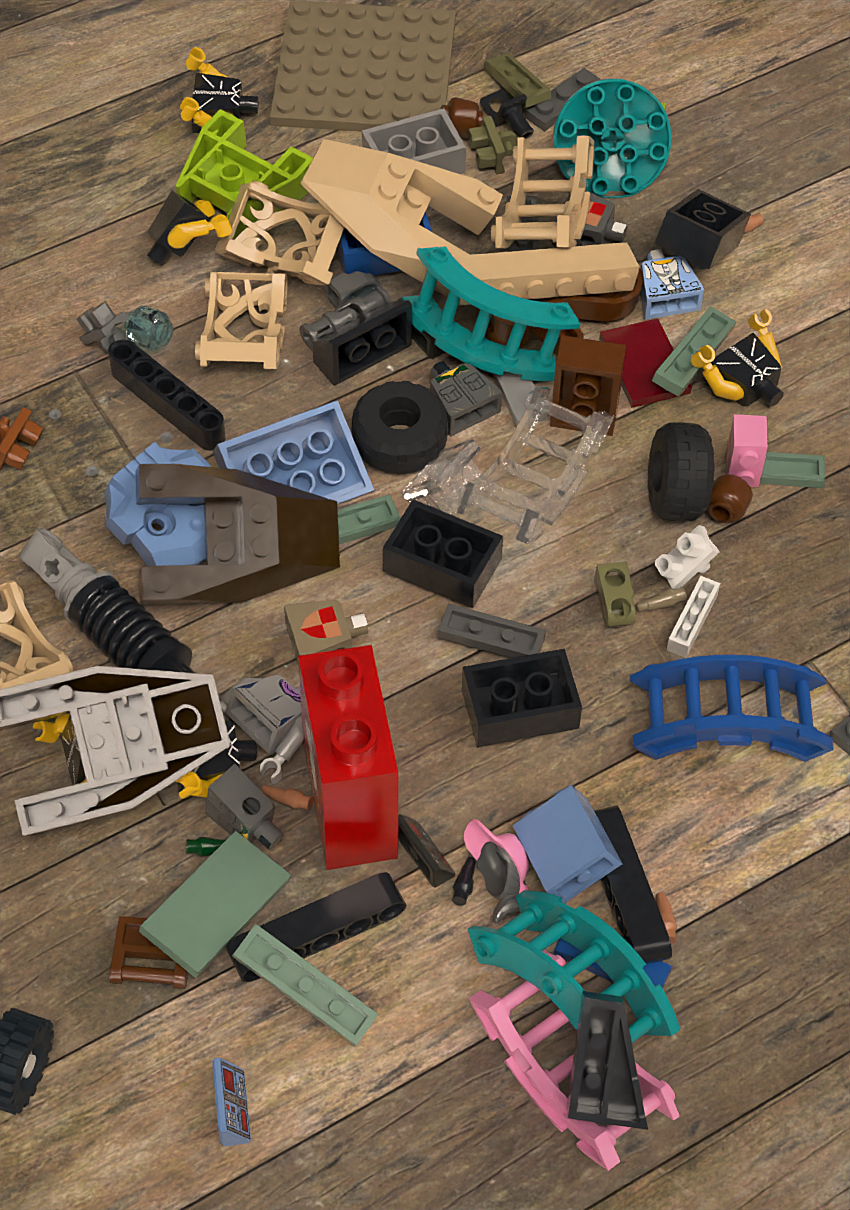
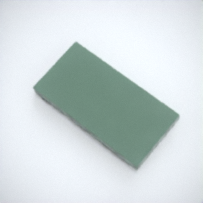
(215, 904)

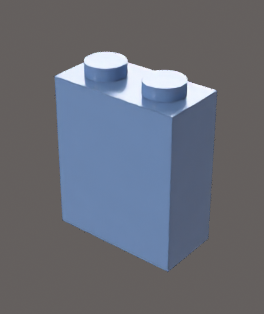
(567, 844)

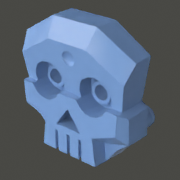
(182, 524)

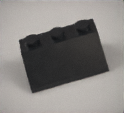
(364, 341)

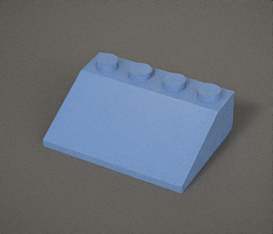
(303, 452)

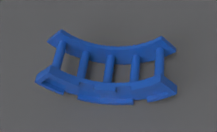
(735, 728)

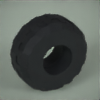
(399, 449)
(681, 471)

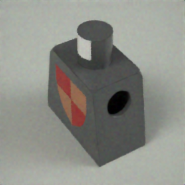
(600, 223)

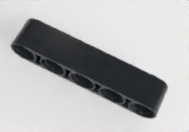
(166, 394)
(631, 894)
(330, 919)

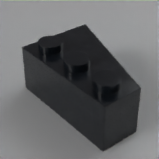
(604, 1068)

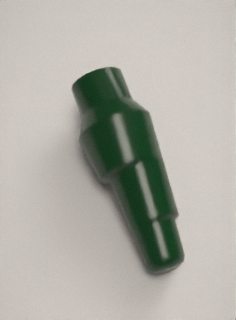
(203, 846)

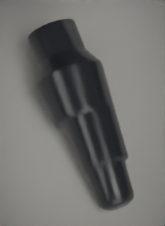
(464, 883)

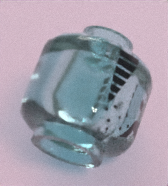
(148, 327)

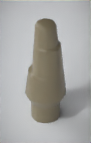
(664, 599)

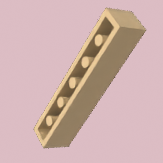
(556, 270)

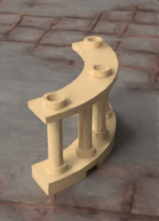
(570, 216)

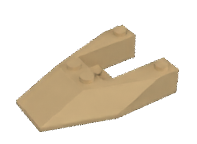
(386, 196)

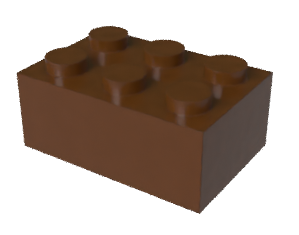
(588, 378)

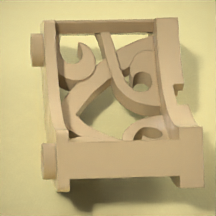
(244, 249)
(257, 346)
(46, 659)

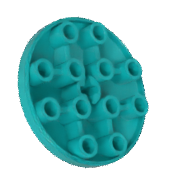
(627, 132)

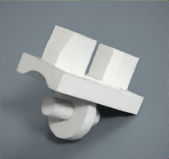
(688, 557)

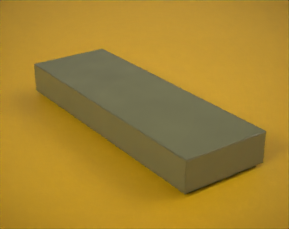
(517, 79)

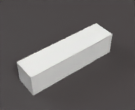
(693, 617)

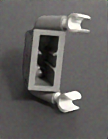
(270, 715)

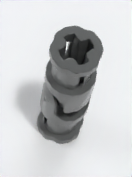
(355, 309)

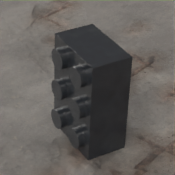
(702, 229)
(442, 553)
(521, 697)

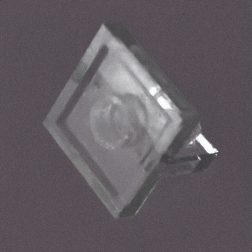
(444, 477)

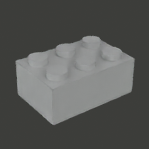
(422, 138)

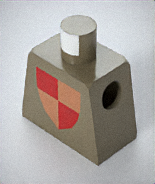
(321, 627)

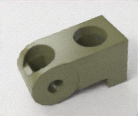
(615, 594)

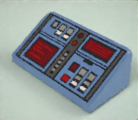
(231, 1103)

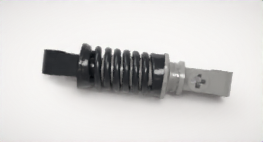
(104, 609)

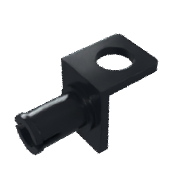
(509, 112)

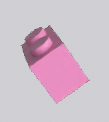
(747, 448)

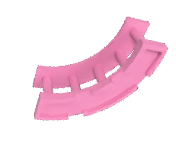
(543, 1085)

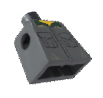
(465, 394)
(242, 807)

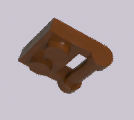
(133, 944)

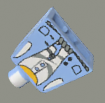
(669, 286)

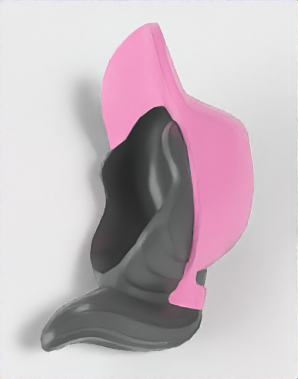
(501, 862)

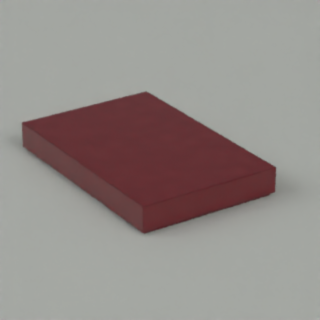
(645, 353)

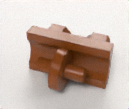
(22, 429)

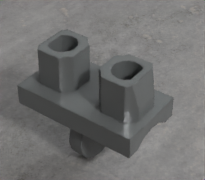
(101, 325)

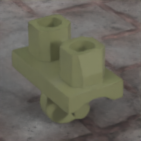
(496, 144)

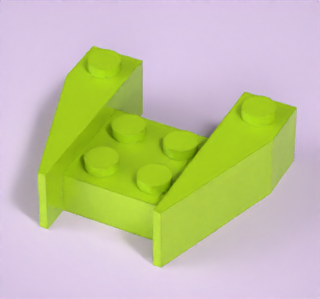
(221, 165)

